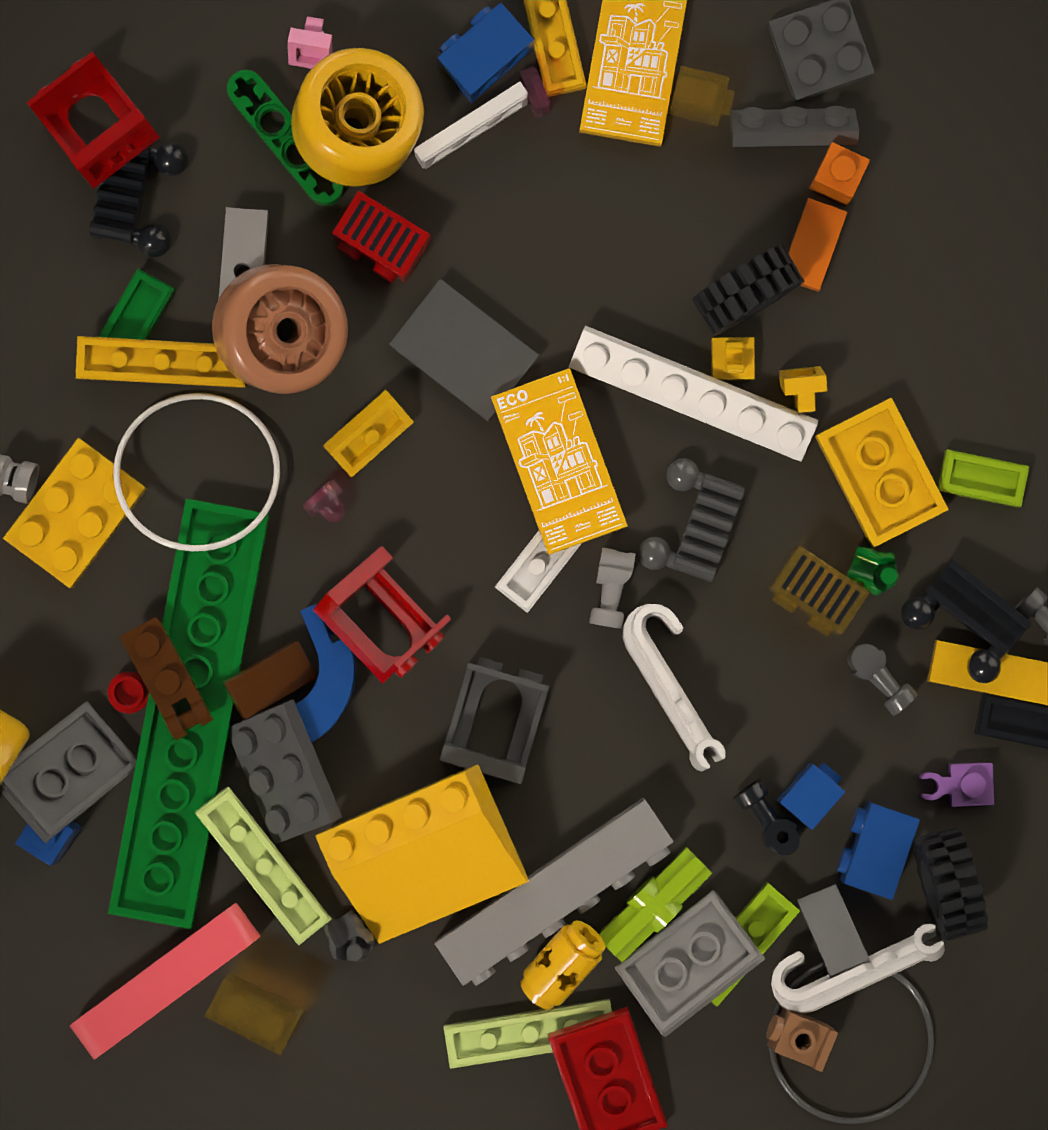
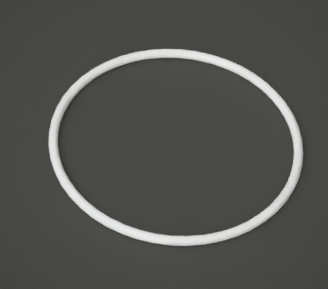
(116, 472)

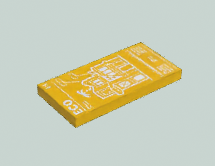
(633, 69)
(559, 461)

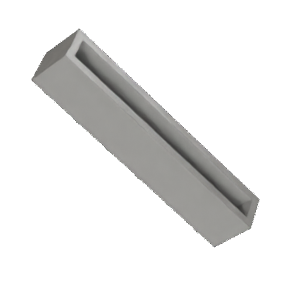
(553, 892)

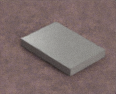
(689, 963)

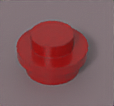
(128, 692)

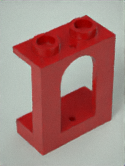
(112, 147)
(420, 628)

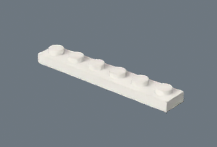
(693, 393)

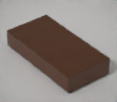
(270, 679)

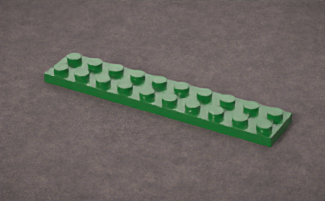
(209, 625)

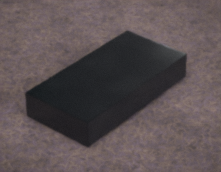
(1012, 720)

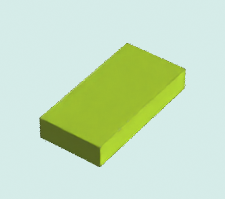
(983, 478)

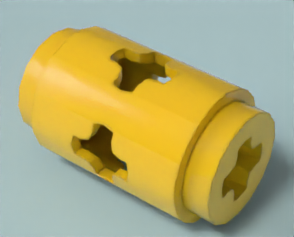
(574, 954)

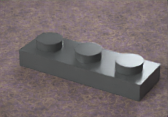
(794, 127)

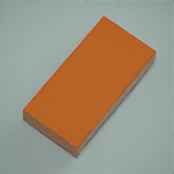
(816, 241)

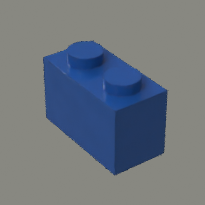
(485, 51)
(877, 849)

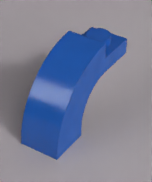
(335, 680)

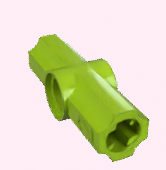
(654, 904)

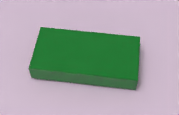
(138, 308)

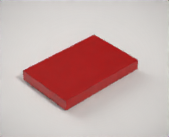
(607, 1074)

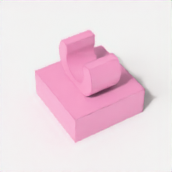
(308, 45)

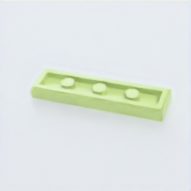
(263, 865)
(514, 1034)

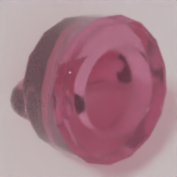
(319, 502)

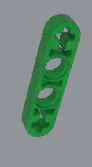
(281, 141)

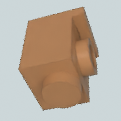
(816, 1045)

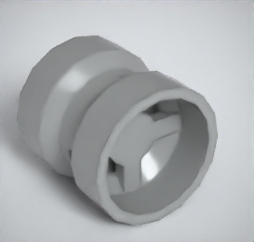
(18, 479)

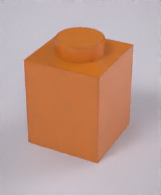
(839, 174)

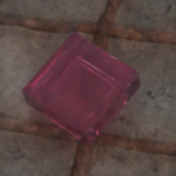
(536, 92)

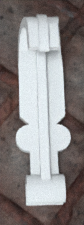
(665, 684)
(881, 965)

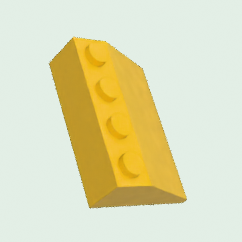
(423, 855)

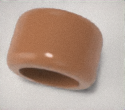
(248, 320)

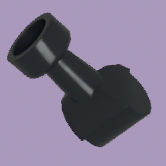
(777, 831)

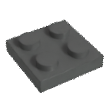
(820, 49)

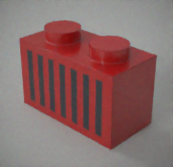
(381, 238)

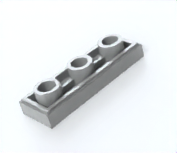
(243, 242)

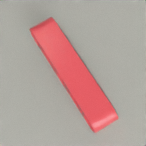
(165, 981)

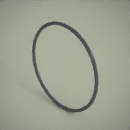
(858, 1120)

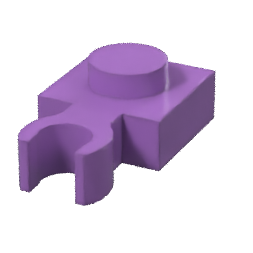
(966, 784)

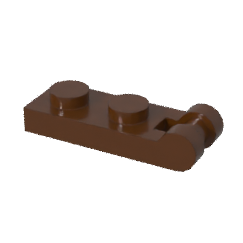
(166, 676)

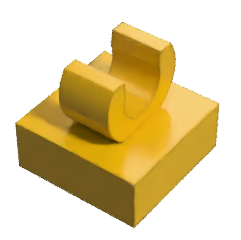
(733, 359)

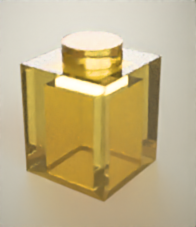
(701, 96)

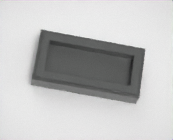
(833, 931)

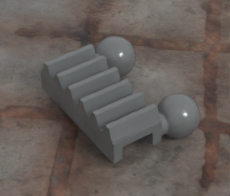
(706, 527)

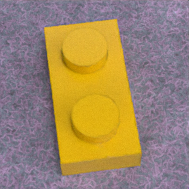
(368, 433)

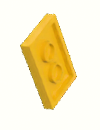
(881, 473)
(73, 514)

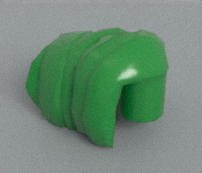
(873, 570)

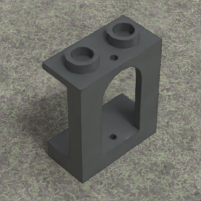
(533, 700)

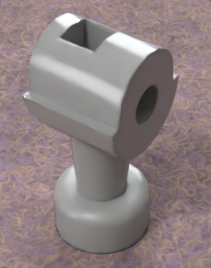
(613, 571)

